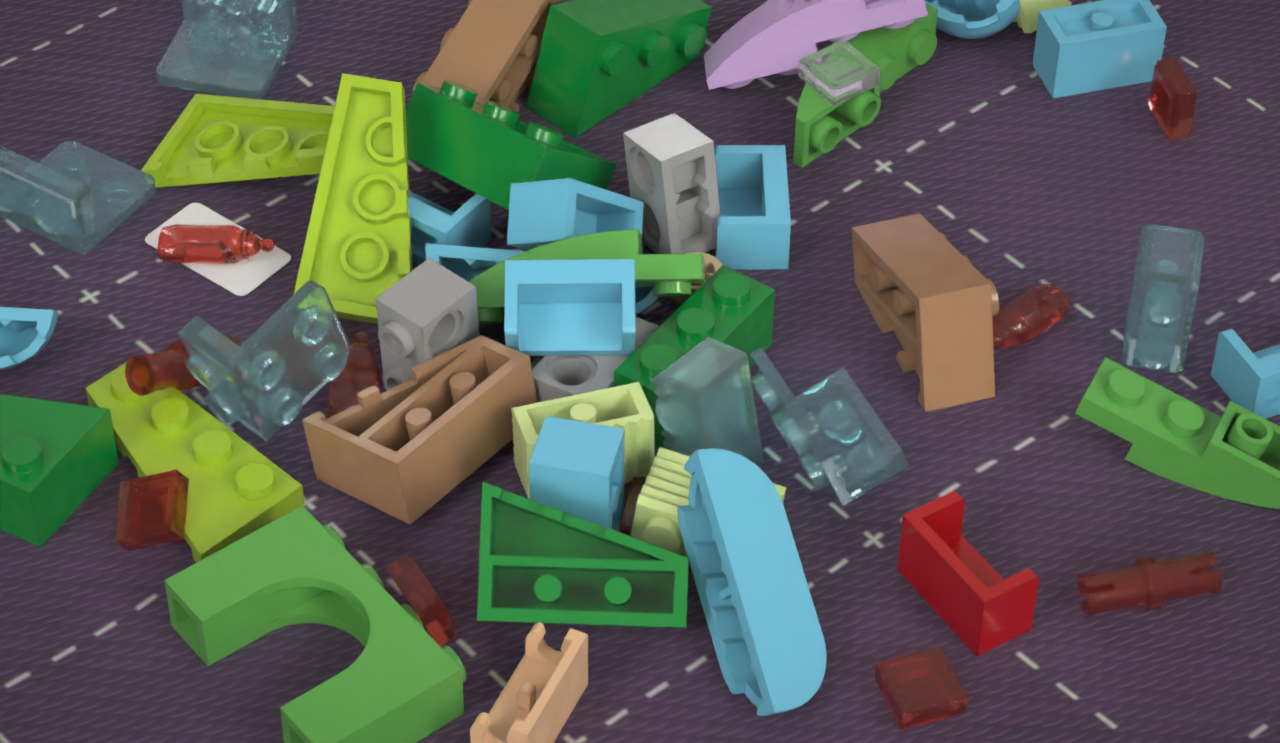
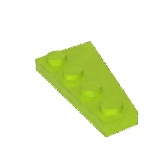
(241, 141)
(362, 203)
(229, 481)

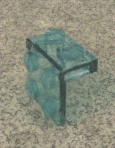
(229, 46)
(71, 194)
(275, 367)
(834, 426)

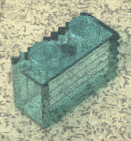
(1163, 298)
(709, 402)

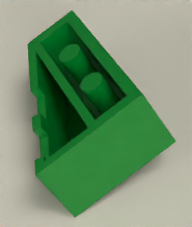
(609, 54)
(489, 146)
(50, 462)
(572, 571)

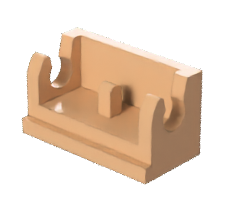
(538, 692)

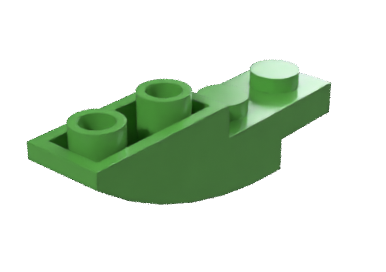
(895, 53)
(667, 273)
(1184, 442)

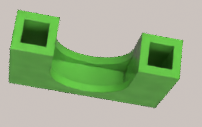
(302, 575)

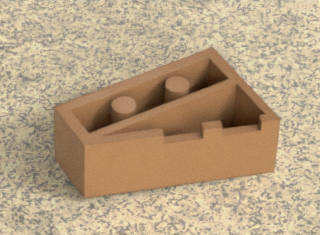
(492, 49)
(933, 305)
(425, 434)

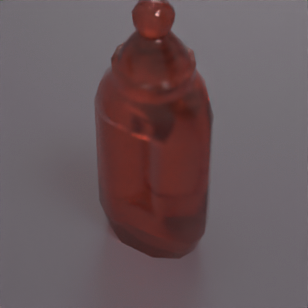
(209, 244)
(1029, 315)
(358, 374)

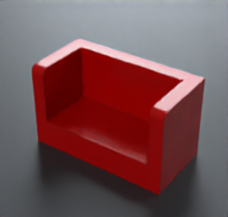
(960, 581)

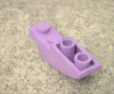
(786, 30)

